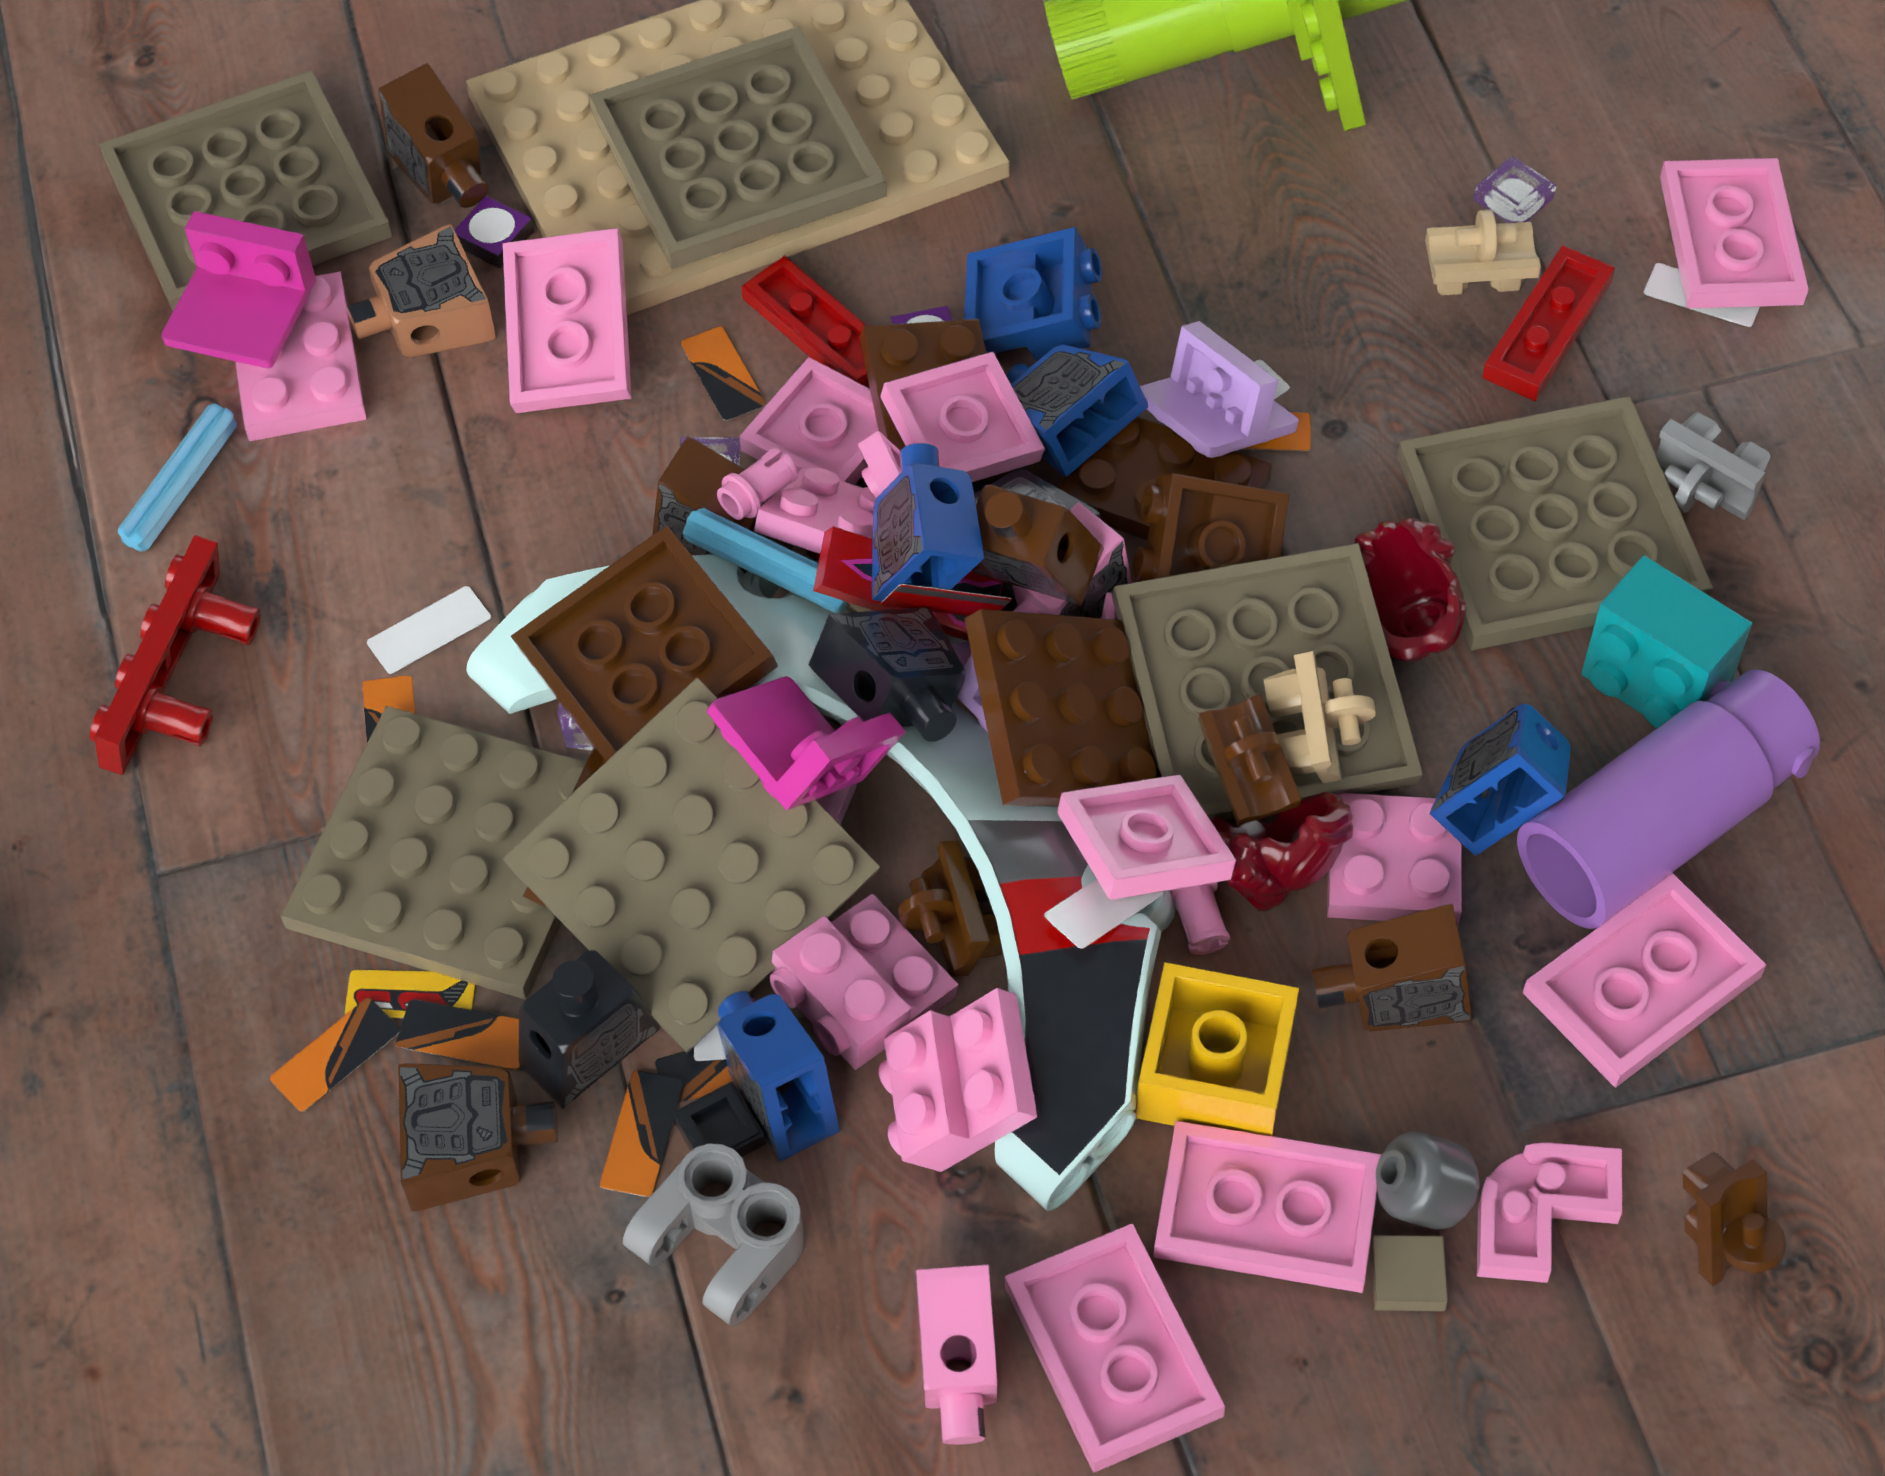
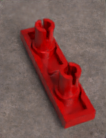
(165, 633)

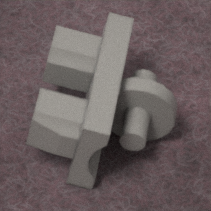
(1707, 471)

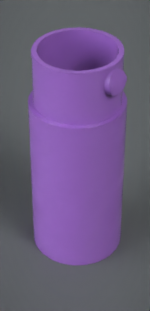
(1668, 797)

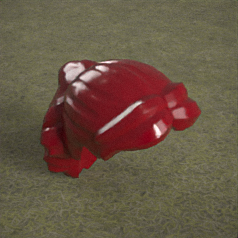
(1413, 587)
(1288, 851)

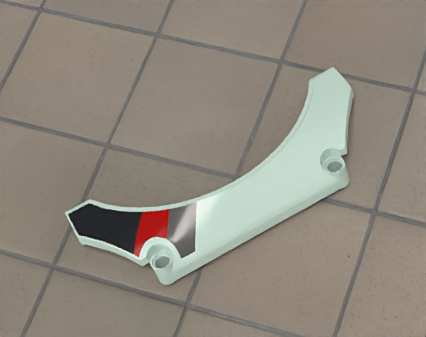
(1075, 1004)

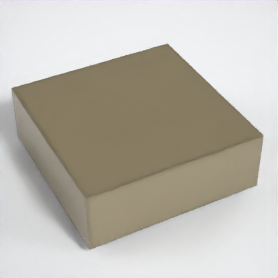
(1408, 1273)

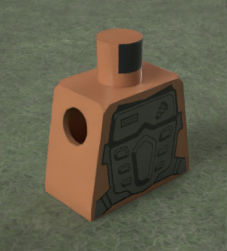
(425, 297)

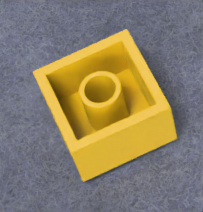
(1216, 1050)

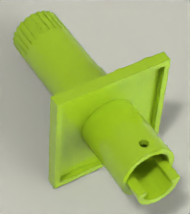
(1128, 40)

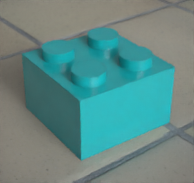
(1662, 643)

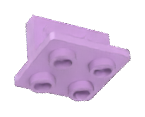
(1217, 396)

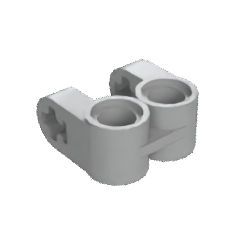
(679, 1208)

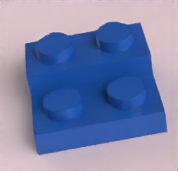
(1034, 293)

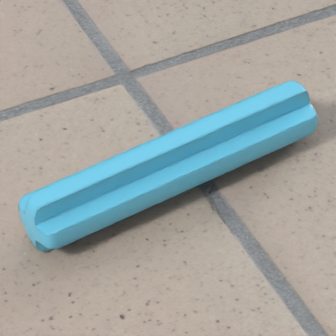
(177, 477)
(757, 556)

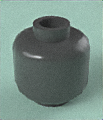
(1427, 1180)

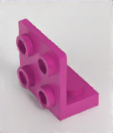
(242, 292)
(795, 745)

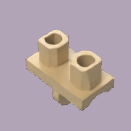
(1482, 253)
(1307, 692)

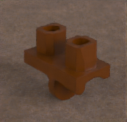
(1249, 760)
(948, 910)
(1731, 1218)

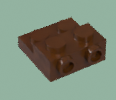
(1207, 526)

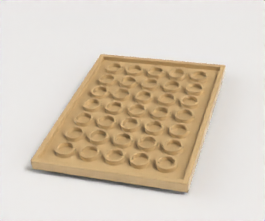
(874, 55)

